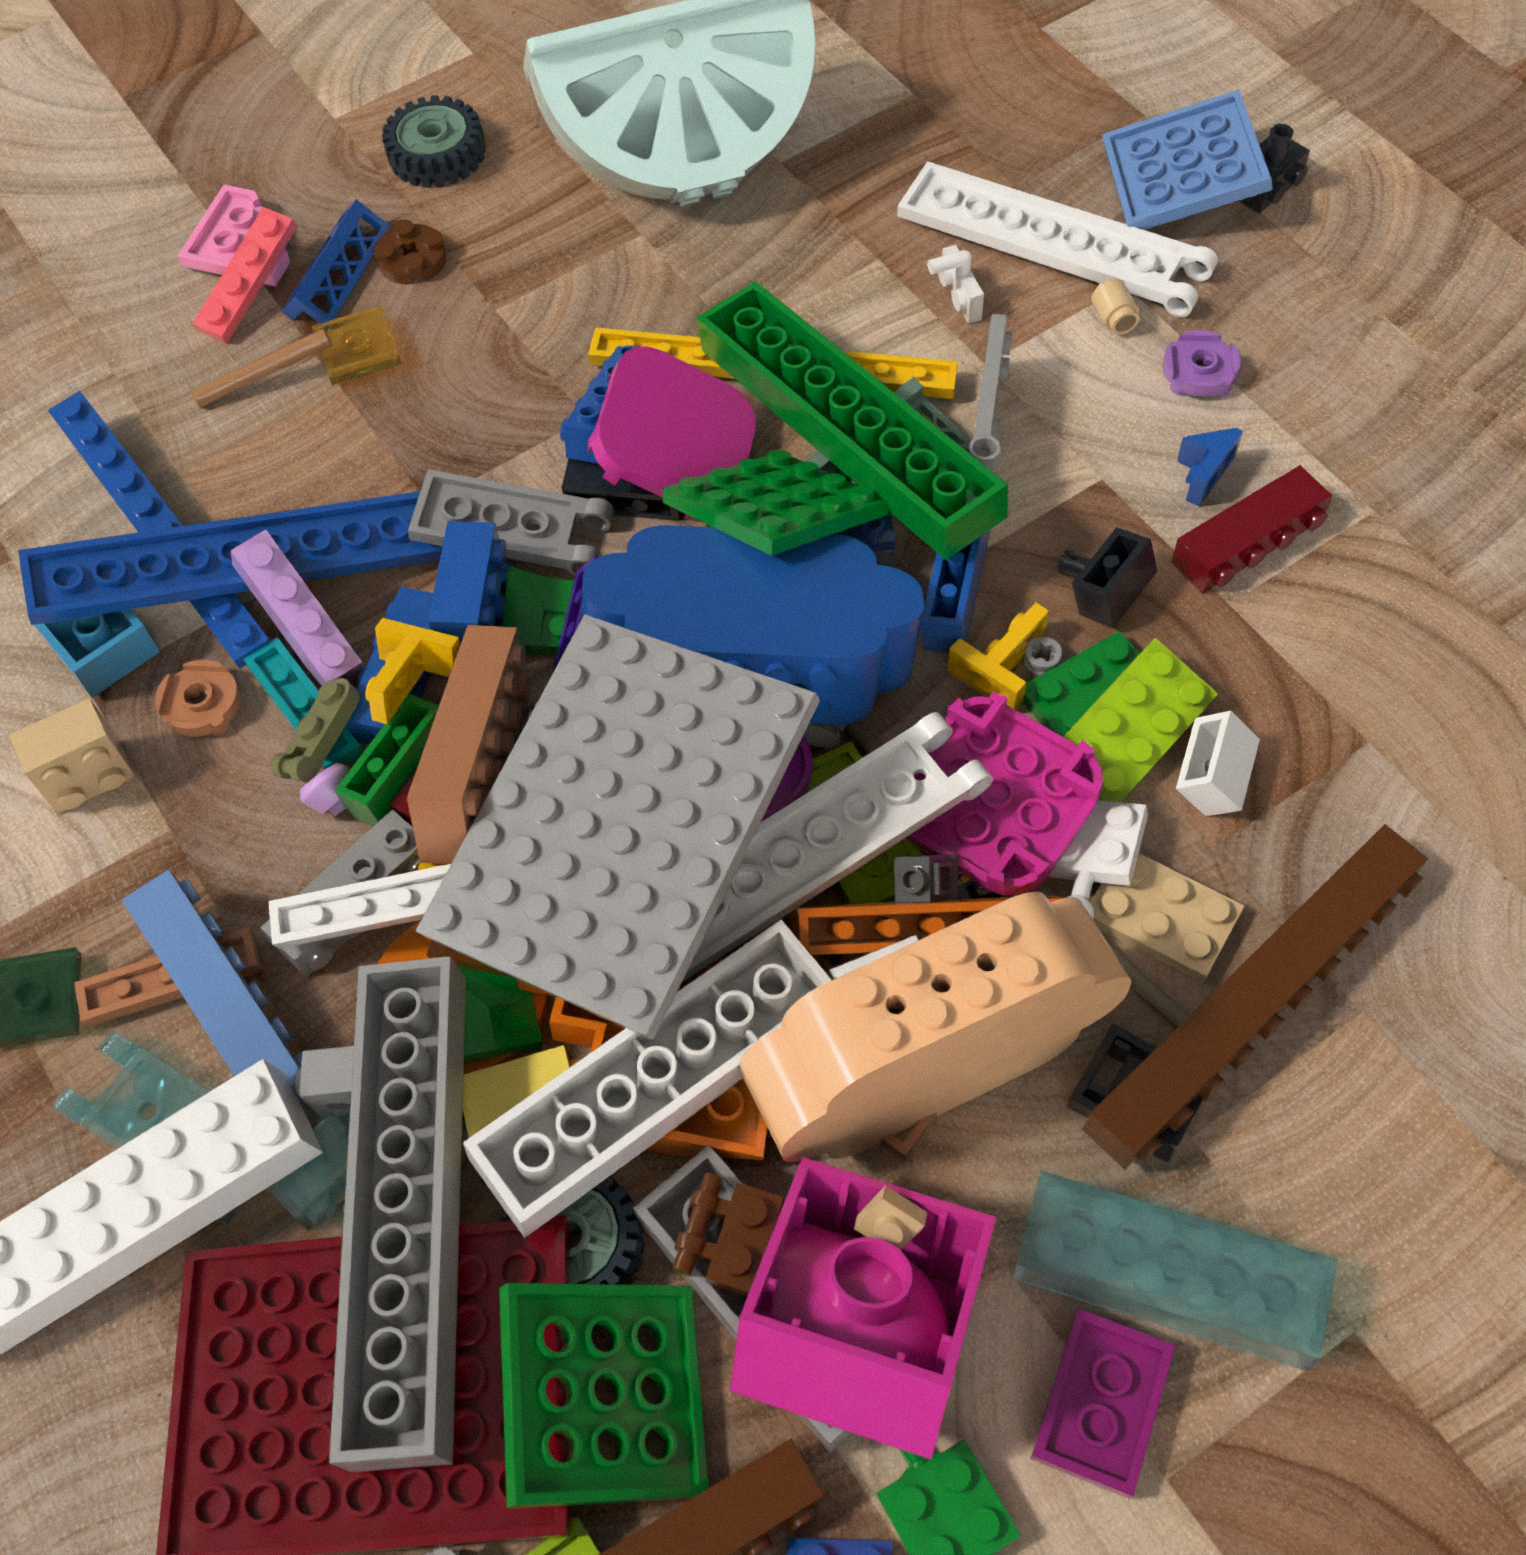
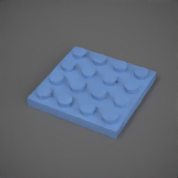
(1186, 161)

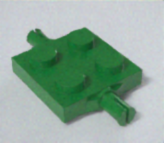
(947, 1506)

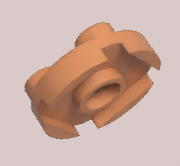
(210, 715)

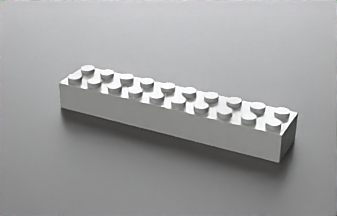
(401, 1220)

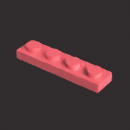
(245, 275)

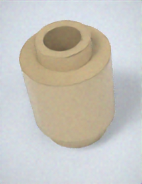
(1115, 306)

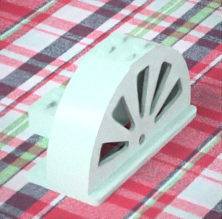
(676, 92)

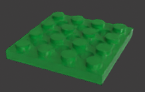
(775, 502)
(531, 1419)

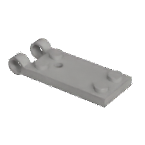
(985, 443)
(512, 509)

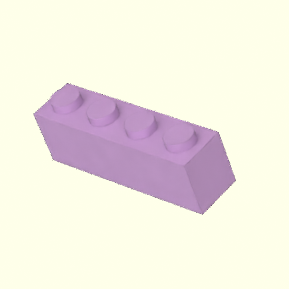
(295, 610)

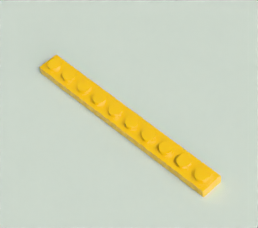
(892, 370)

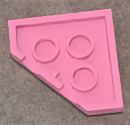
(223, 231)

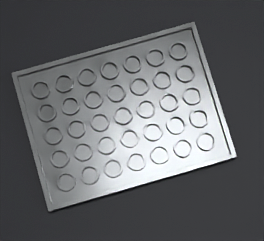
(619, 822)

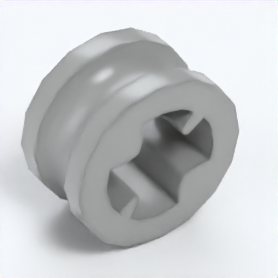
(1044, 646)

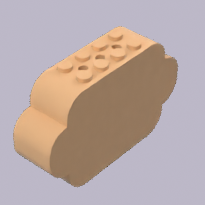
(932, 1026)

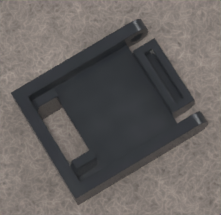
(1131, 1052)

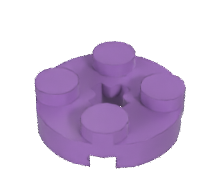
(1200, 381)

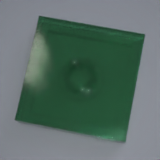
(39, 997)

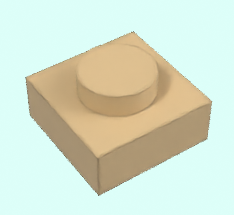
(891, 1218)

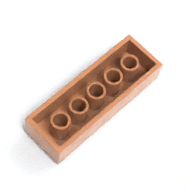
(468, 740)

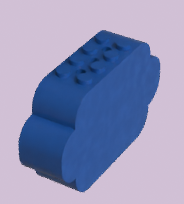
(800, 616)

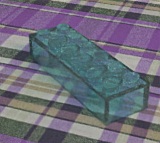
(1177, 1271)

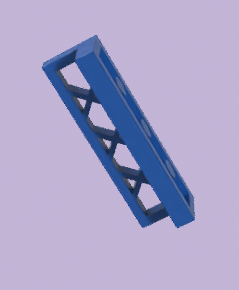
(325, 261)

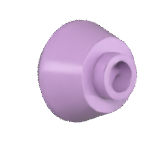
(320, 793)

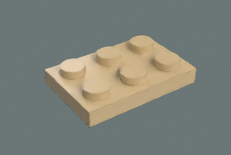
(1167, 917)

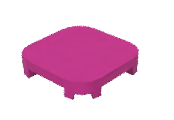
(668, 422)
(1029, 812)

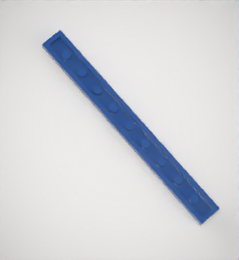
(149, 512)

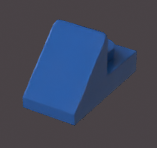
(1208, 458)

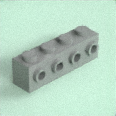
(380, 853)

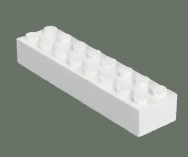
(638, 1087)
(149, 1197)

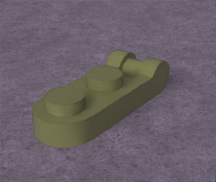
(317, 732)

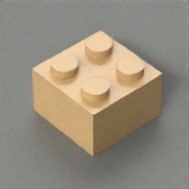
(72, 756)

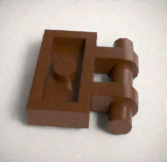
(743, 1237)

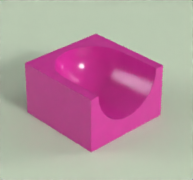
(854, 1323)

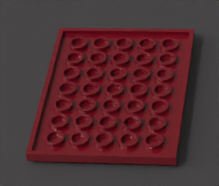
(257, 1406)

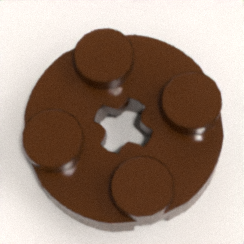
(407, 238)

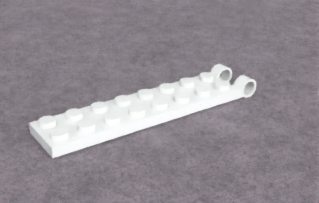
(1057, 235)
(837, 832)

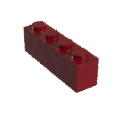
(1251, 529)

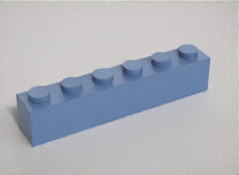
(210, 976)

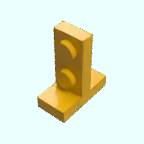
(407, 655)
(992, 669)

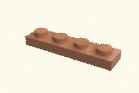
(147, 983)

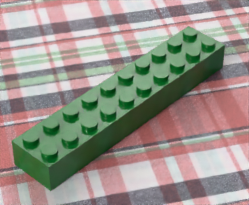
(854, 420)

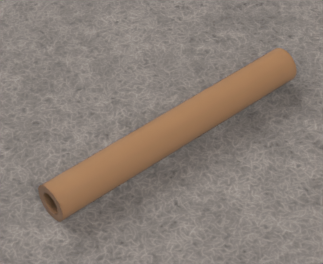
(261, 368)

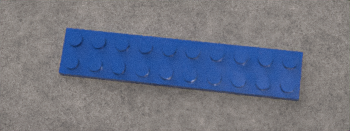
(197, 560)

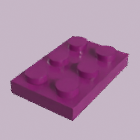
(1103, 1403)

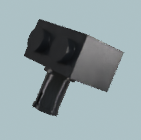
(1285, 163)
(1112, 577)

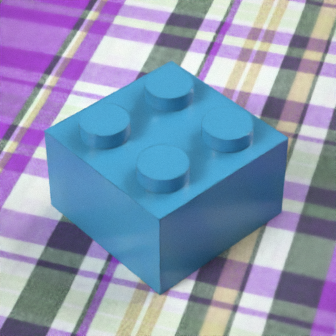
(99, 647)

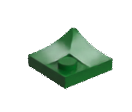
(536, 609)
(497, 1017)

